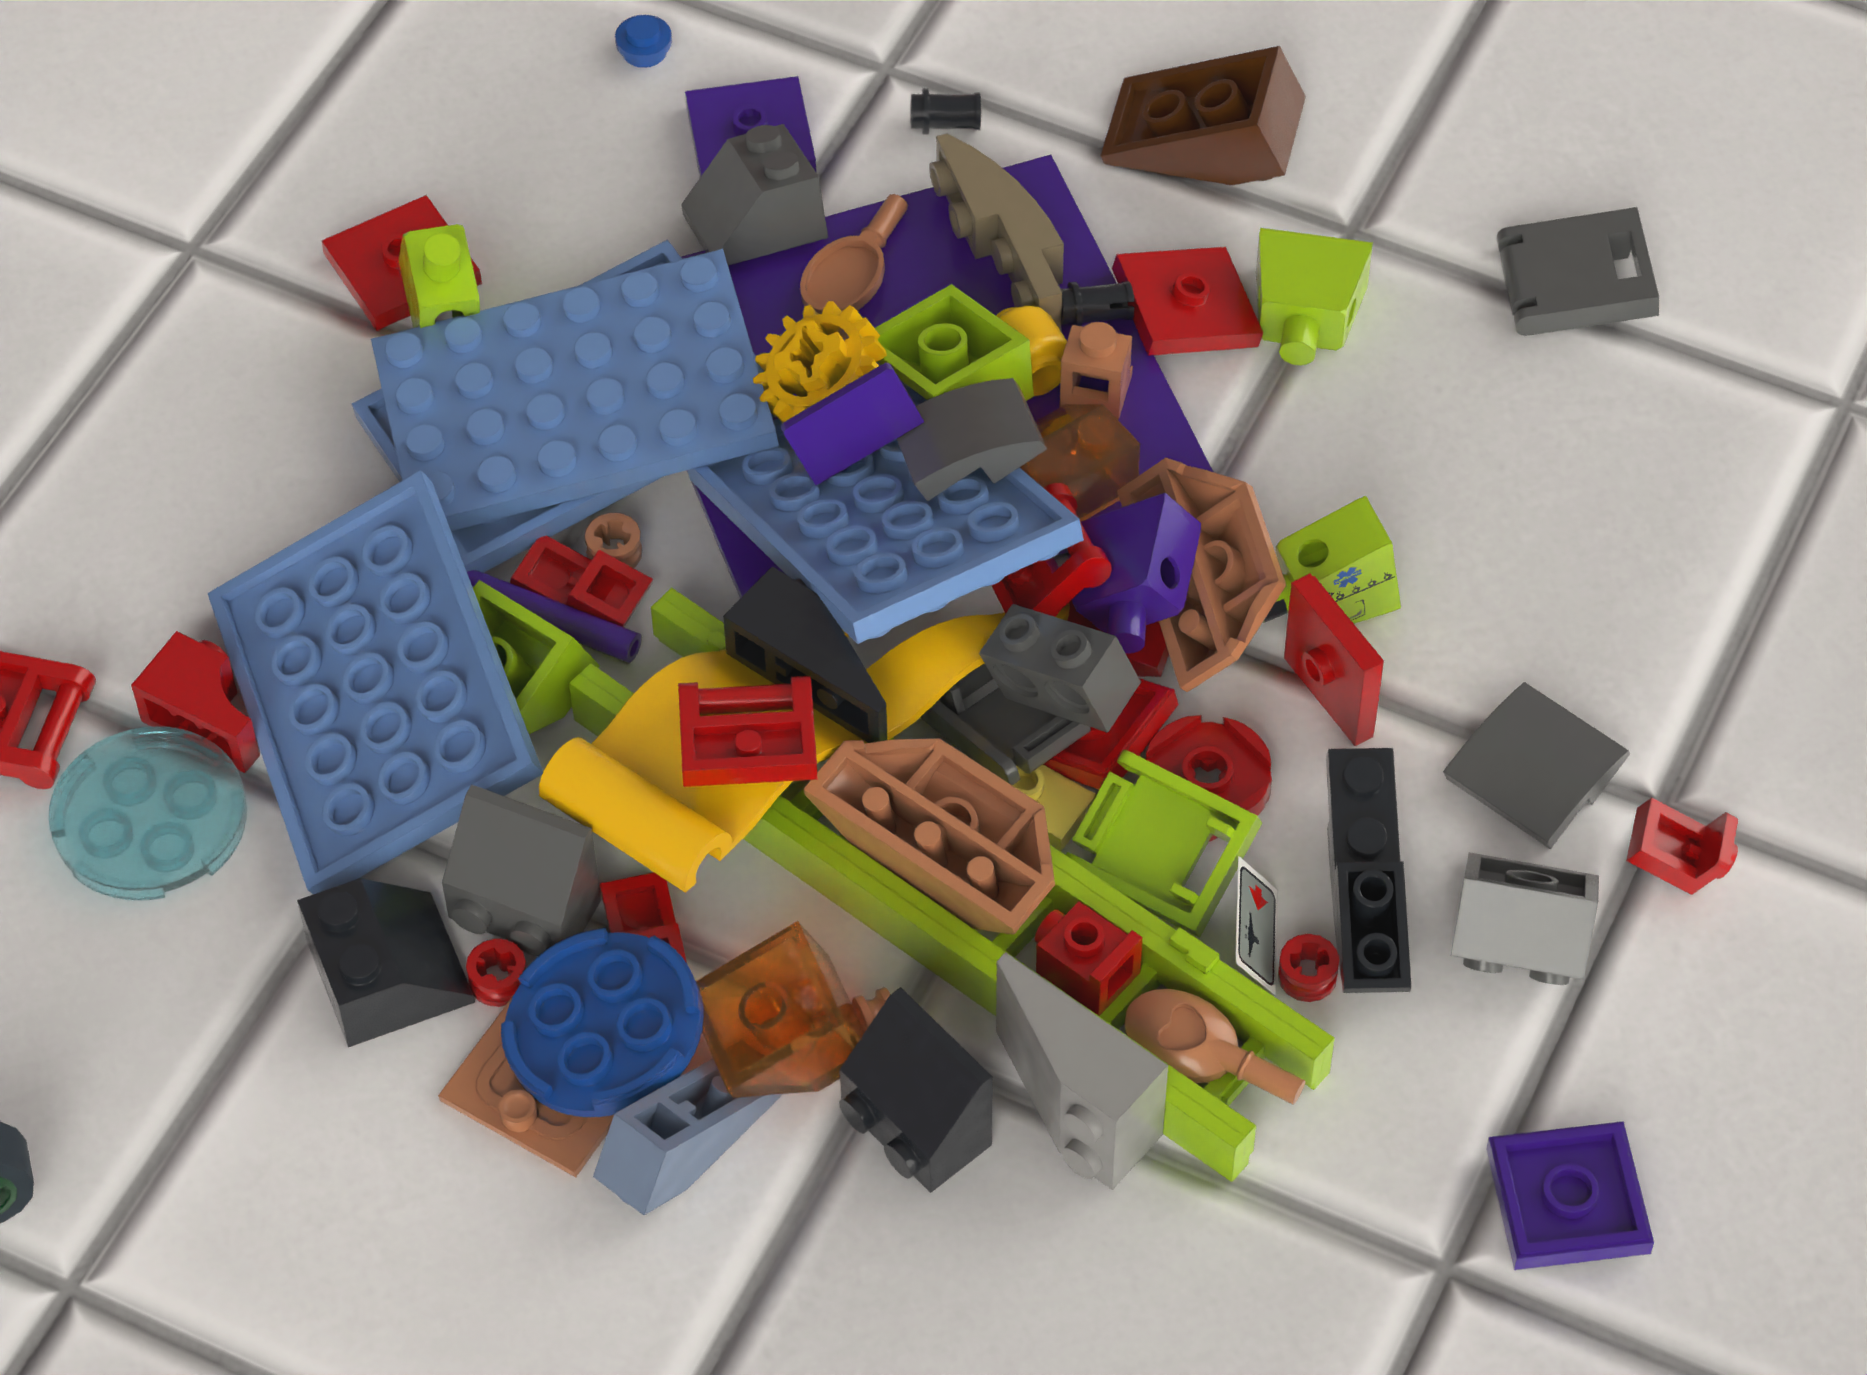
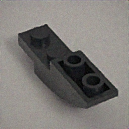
(1367, 871)

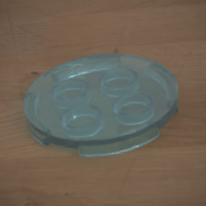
(147, 812)

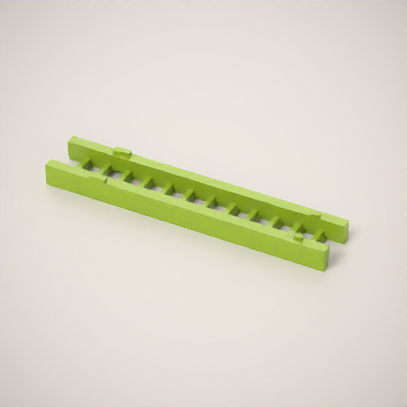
(967, 960)

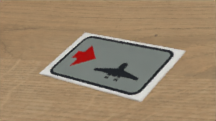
(1256, 926)

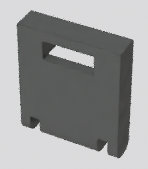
(1565, 272)
(998, 730)

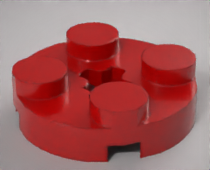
(1211, 745)

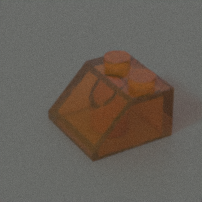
(1087, 454)
(778, 1017)

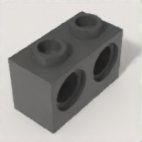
(1060, 667)

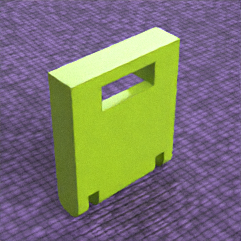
(1155, 835)

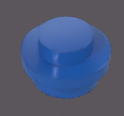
(643, 40)

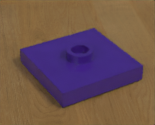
(734, 109)
(1569, 1195)

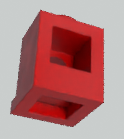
(1087, 956)

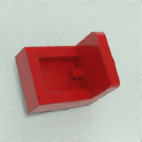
(1681, 847)

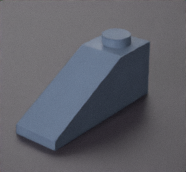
(674, 1137)

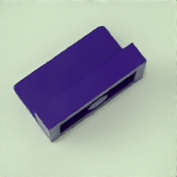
(852, 423)

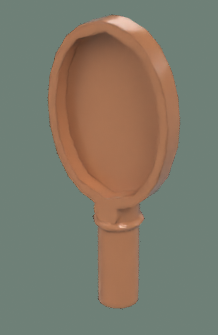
(852, 266)
(1201, 1042)

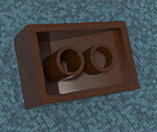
(1209, 119)

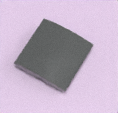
(968, 430)
(1535, 764)

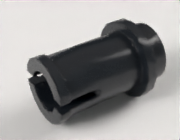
(945, 111)
(1096, 303)

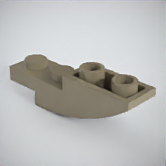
(1001, 222)

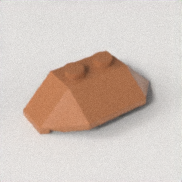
(1232, 573)
(941, 827)

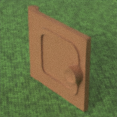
(493, 1096)

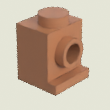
(1098, 354)

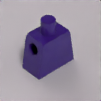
(1151, 563)

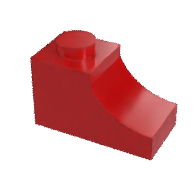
(192, 690)

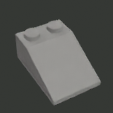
(1084, 1076)

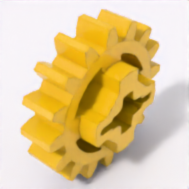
(815, 358)

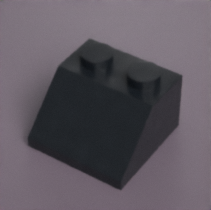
(382, 957)
(917, 1093)

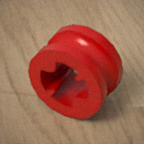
(1326, 963)
(486, 986)

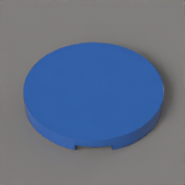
(602, 1022)

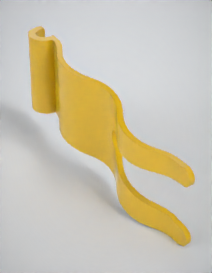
(632, 776)

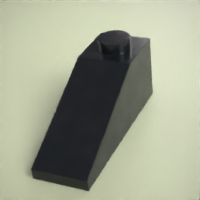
(789, 633)

